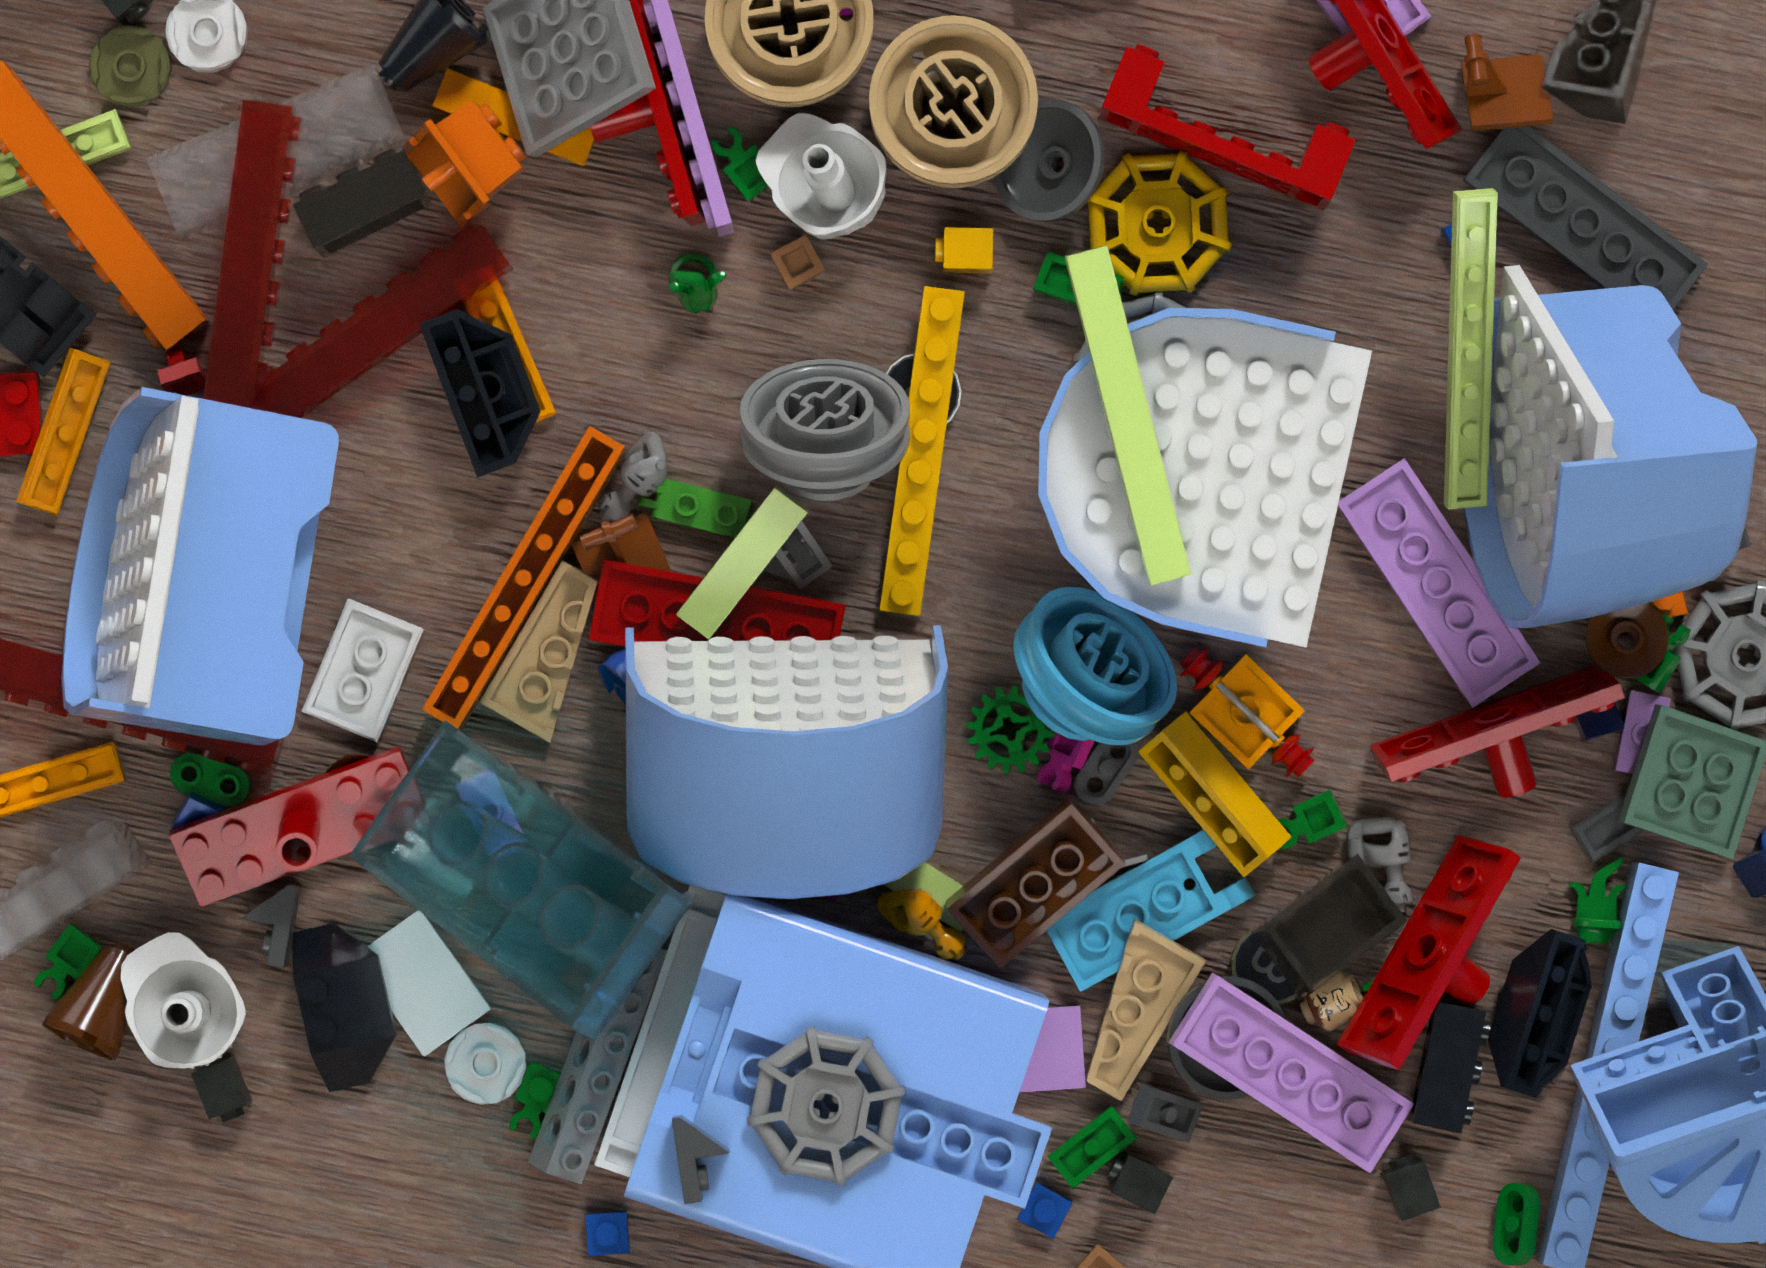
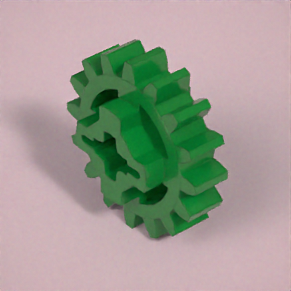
(1015, 748)

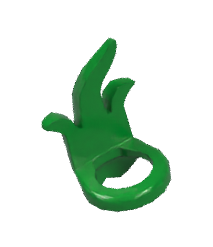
(698, 293)
(1596, 913)

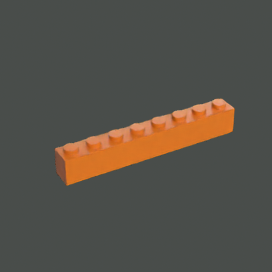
(94, 217)
(525, 578)

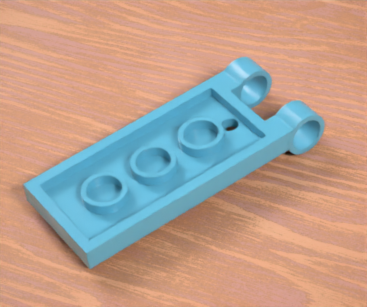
(1097, 928)

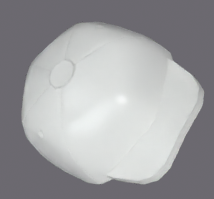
(823, 175)
(180, 1002)

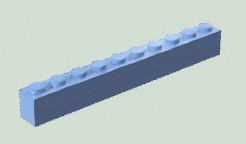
(1615, 1025)

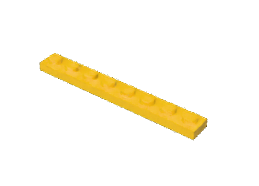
(921, 465)

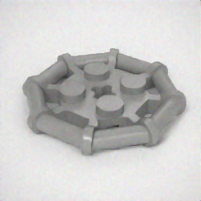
(1722, 657)
(840, 1126)

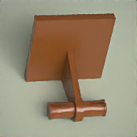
(1504, 89)
(623, 540)

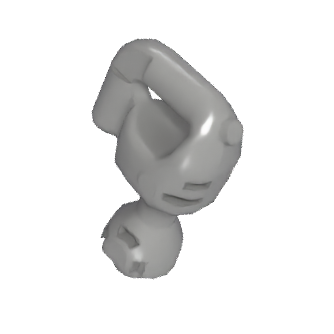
(639, 475)
(1387, 855)

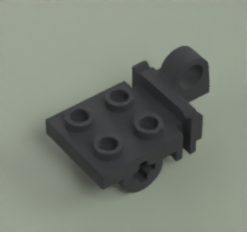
(36, 312)

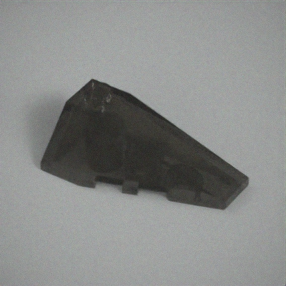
(1601, 59)

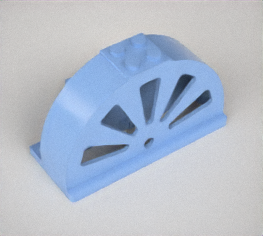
(1690, 1106)

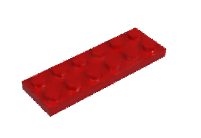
(651, 598)

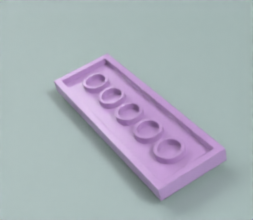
(692, 128)
(1436, 583)
(1291, 1073)

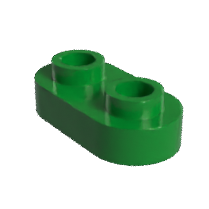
(210, 779)
(1516, 1224)

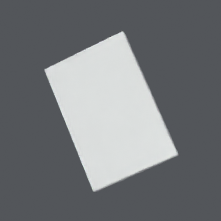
(363, 670)
(426, 983)

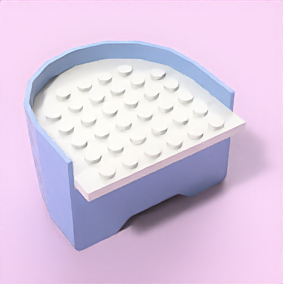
(1255, 459)
(1601, 459)
(196, 568)
(785, 761)

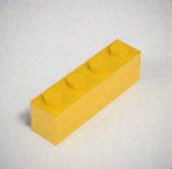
(1214, 794)

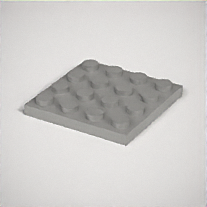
(566, 64)

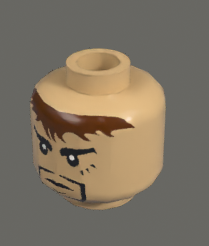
(1333, 1003)

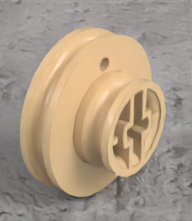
(984, 65)
(793, 81)

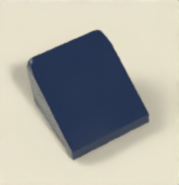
(1598, 724)
(1752, 872)

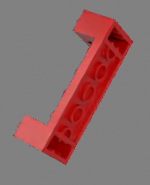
(1310, 182)

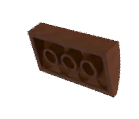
(1034, 882)

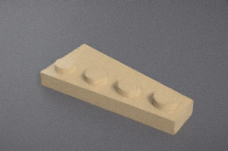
(539, 663)
(1145, 992)

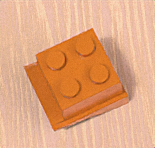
(465, 159)

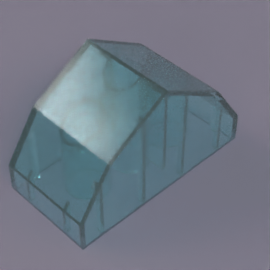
(549, 907)

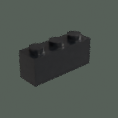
(1449, 1067)

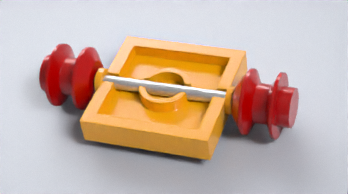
(1246, 712)

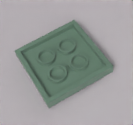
(1693, 781)

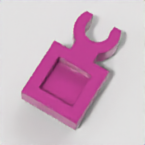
(1064, 755)

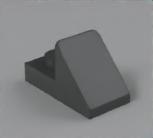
(281, 912)
(1165, 1112)
(692, 1144)

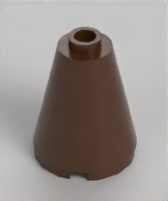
(94, 1006)

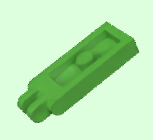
(698, 508)

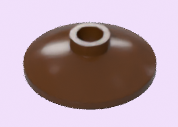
(1648, 638)

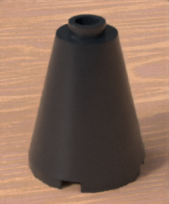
(430, 41)

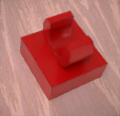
(182, 375)

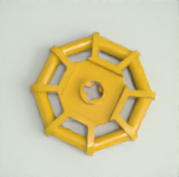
(1176, 206)

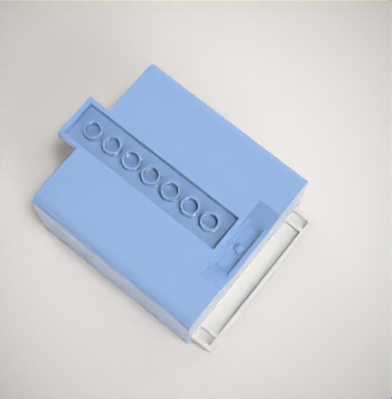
(750, 981)

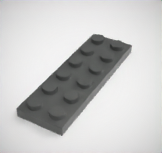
(1582, 216)

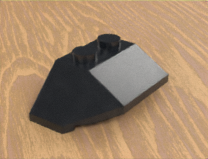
(483, 387)
(342, 1005)
(1540, 1012)

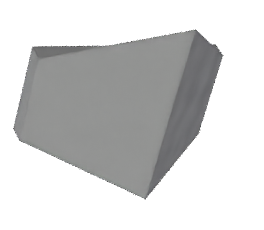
(798, 559)

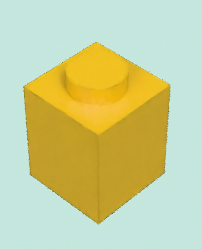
(965, 250)

